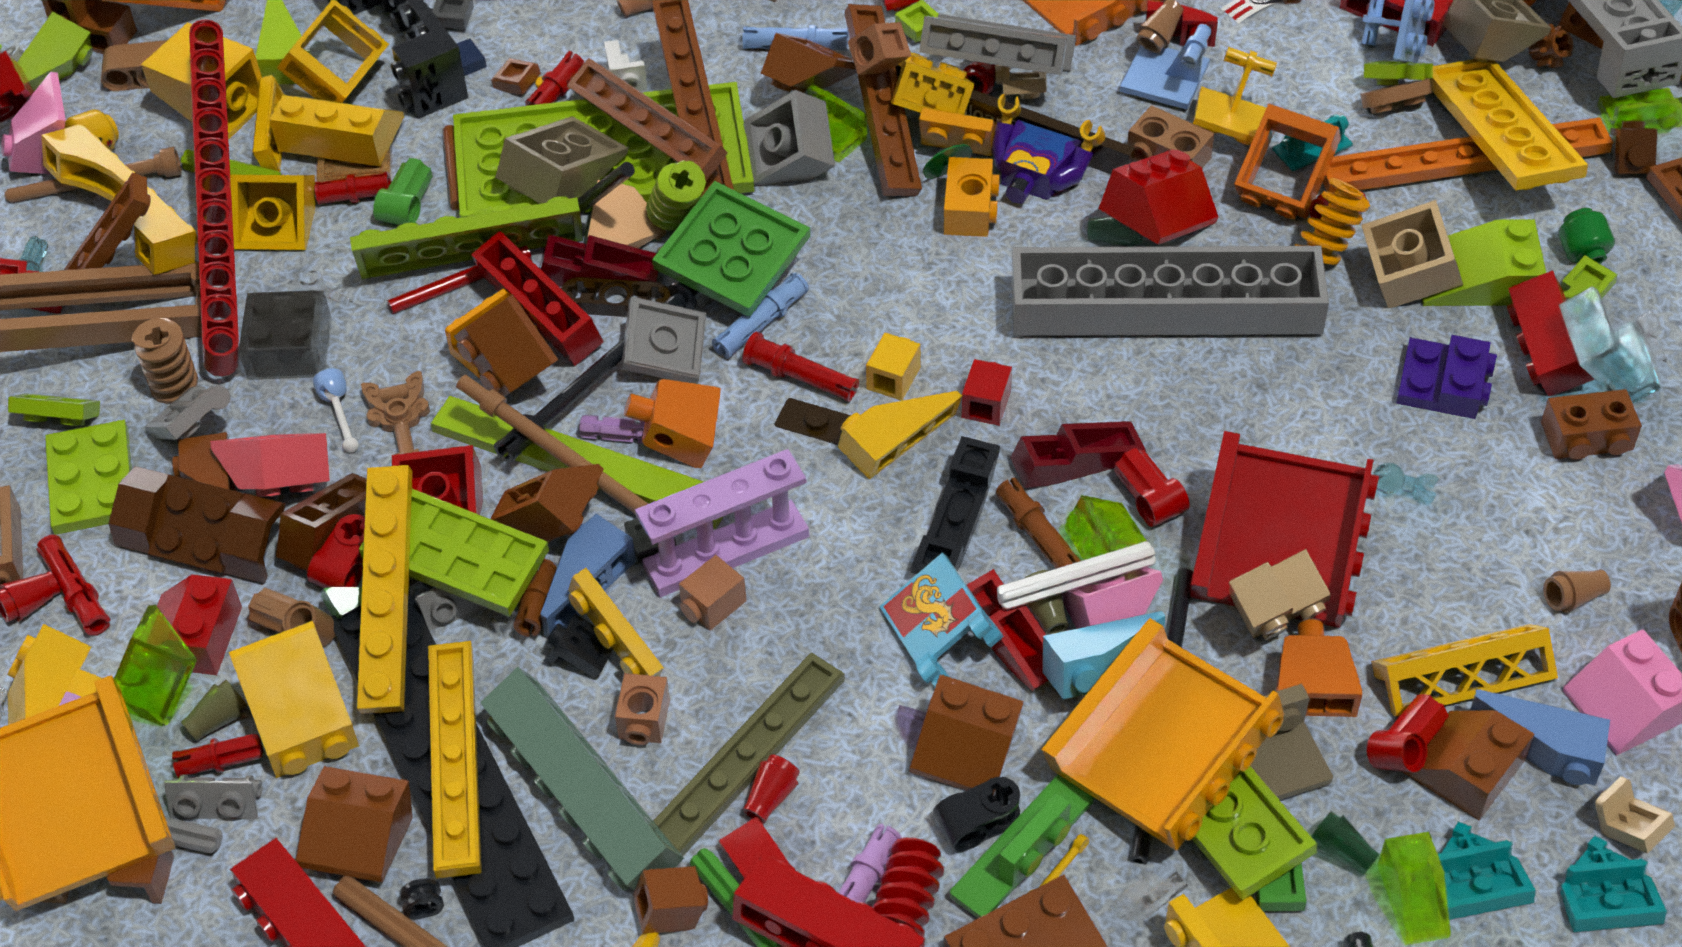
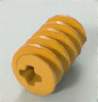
(1336, 220)

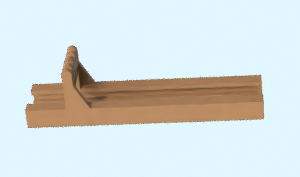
(93, 287)

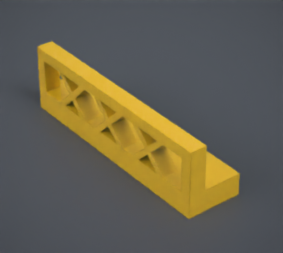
(1465, 652)

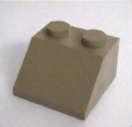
(1494, 27)

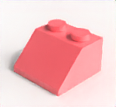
(275, 462)

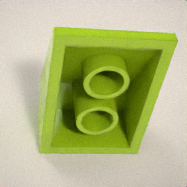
(1491, 261)

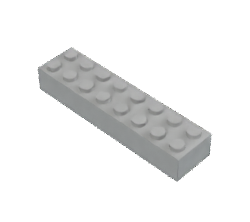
(1168, 290)

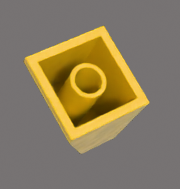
(170, 78)
(294, 699)

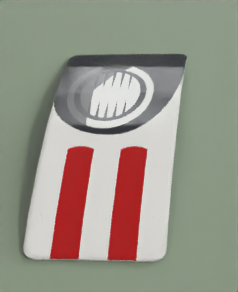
(1242, 9)

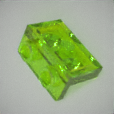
(1654, 107)
(846, 123)
(1101, 527)

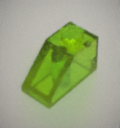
(1415, 887)

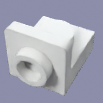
(618, 64)

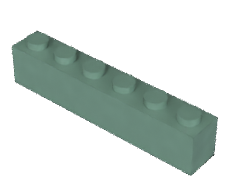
(579, 779)

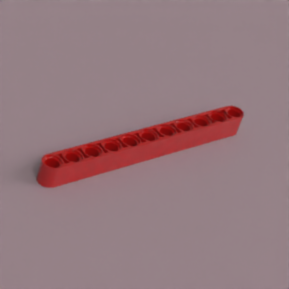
(213, 175)

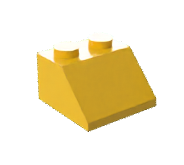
(272, 211)

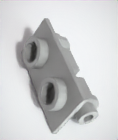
(443, 607)
(213, 799)

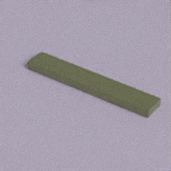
(739, 758)

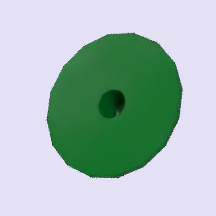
(938, 164)

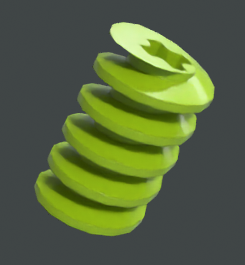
(675, 194)

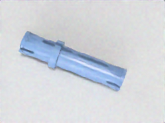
(762, 37)
(771, 307)

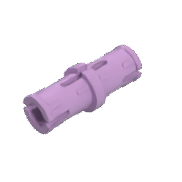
(870, 864)

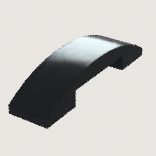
(960, 504)

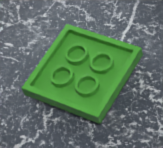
(731, 248)

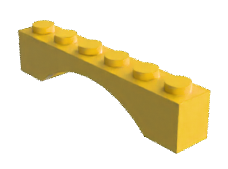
(82, 161)

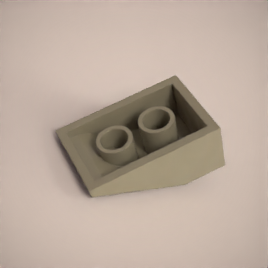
(557, 160)

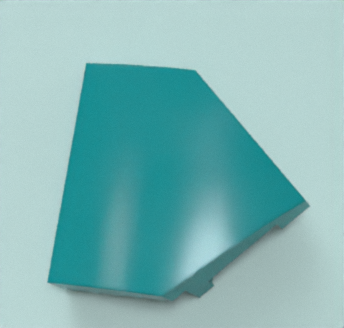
(1482, 875)
(1610, 891)

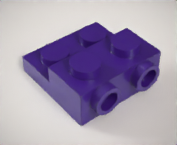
(1447, 376)

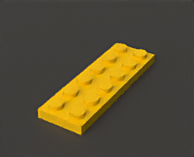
(1506, 124)

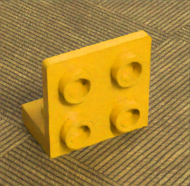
(931, 87)

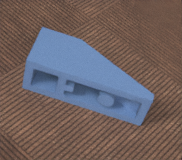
(594, 546)
(1564, 740)

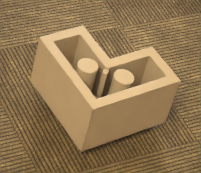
(1278, 594)

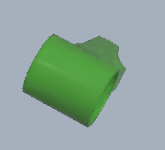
(403, 198)

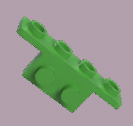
(1021, 847)

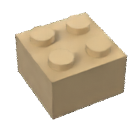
(1412, 254)

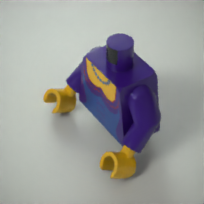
(1038, 159)

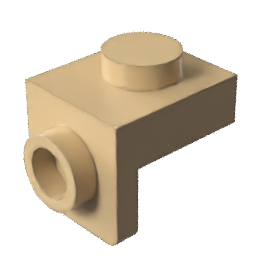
(1026, 84)
(1631, 819)

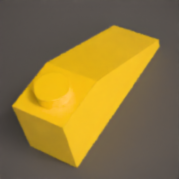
(893, 428)

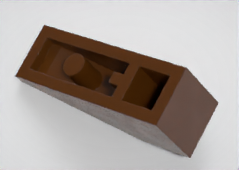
(311, 521)

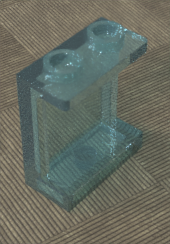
(1612, 358)

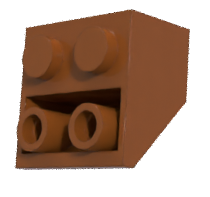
(550, 502)

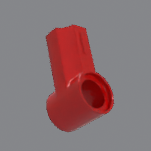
(1154, 494)
(1406, 741)

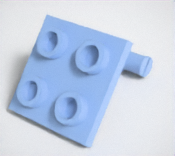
(1411, 38)
(1171, 74)

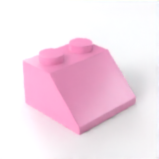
(1632, 688)

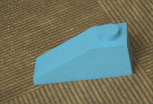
(1082, 655)

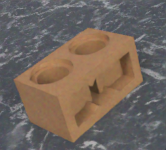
(1161, 132)

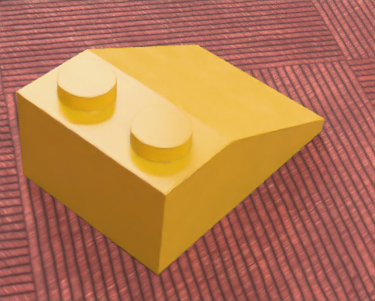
(43, 672)

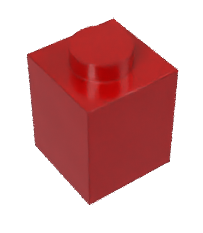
(986, 392)

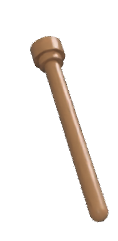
(164, 163)

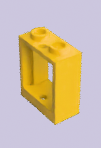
(312, 74)

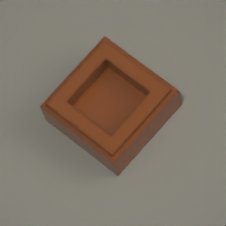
(516, 76)

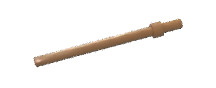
(495, 405)

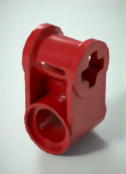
(339, 558)

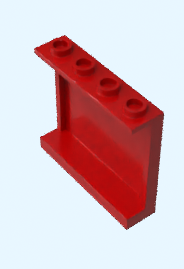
(1275, 506)

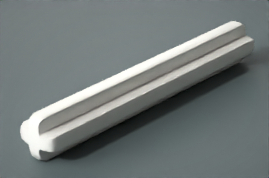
(1076, 575)

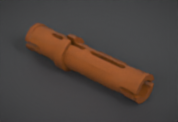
(1031, 518)

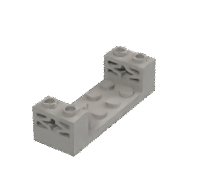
(1639, 44)

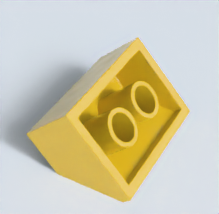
(334, 129)

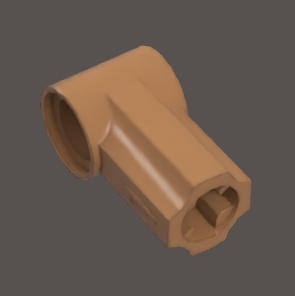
(284, 613)

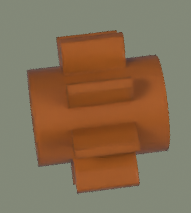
(1552, 48)

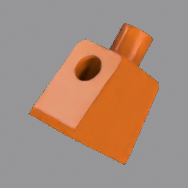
(678, 419)
(1324, 670)

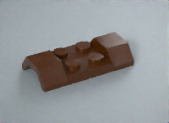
(193, 523)

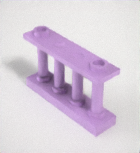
(735, 543)

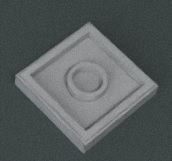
(663, 340)

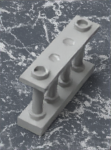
(997, 43)

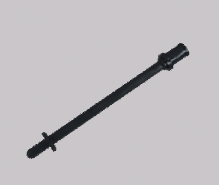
(516, 443)

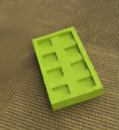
(470, 554)

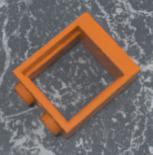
(1296, 126)

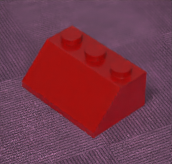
(1160, 197)

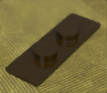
(811, 420)

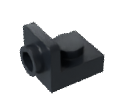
(577, 645)

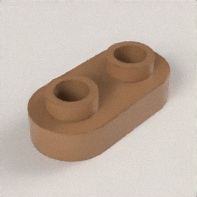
(1382, 99)

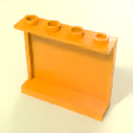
(1162, 736)
(75, 798)

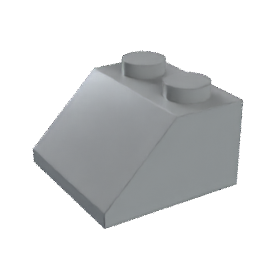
(789, 140)

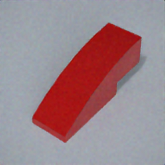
(1023, 637)

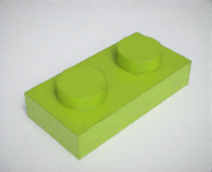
(39, 407)

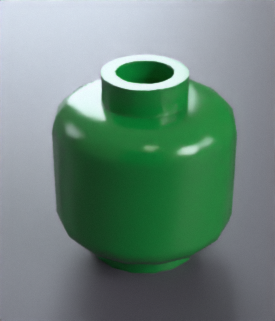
(1586, 234)

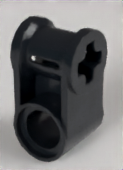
(977, 814)

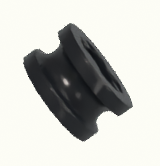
(421, 898)

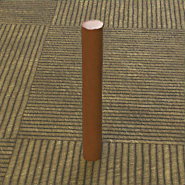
(450, 156)

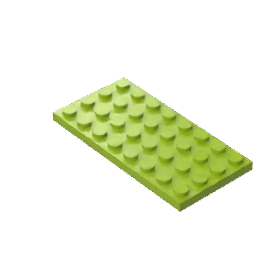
(482, 134)

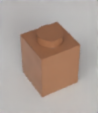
(712, 593)

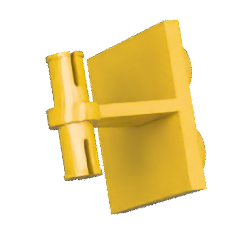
(1228, 113)

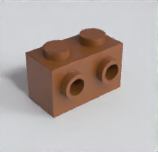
(1591, 424)

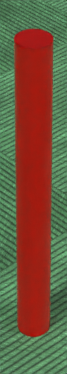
(440, 287)

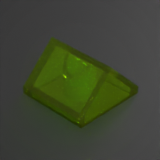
(154, 669)

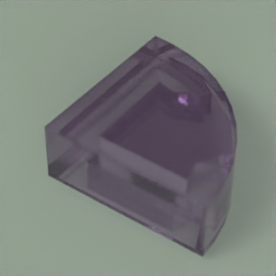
(910, 724)

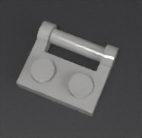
(182, 415)

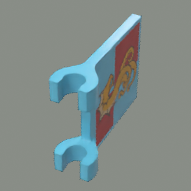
(936, 613)

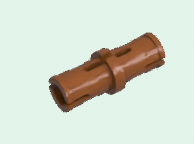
(534, 599)

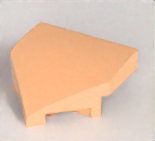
(623, 218)

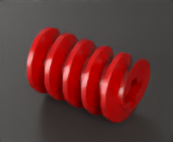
(909, 883)

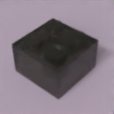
(285, 334)

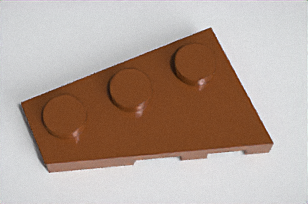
(1039, 918)

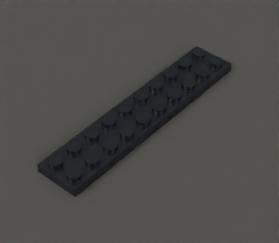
(516, 891)

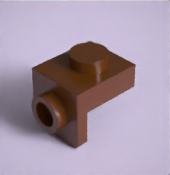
(1634, 147)

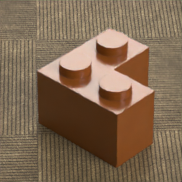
(105, 20)

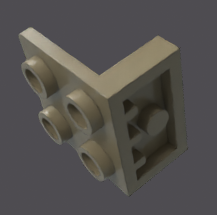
(1290, 758)

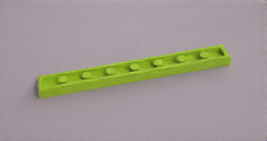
(472, 426)

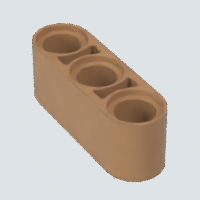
(122, 65)

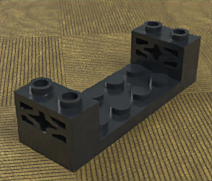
(427, 62)

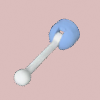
(330, 387)

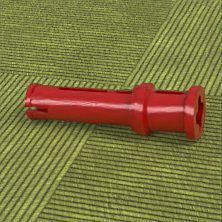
(784, 362)

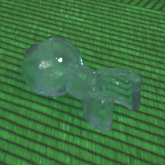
(1393, 479)

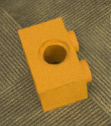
(968, 197)

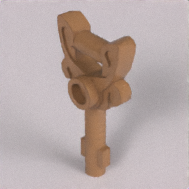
(397, 408)

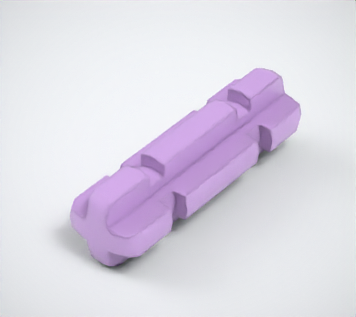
(611, 428)

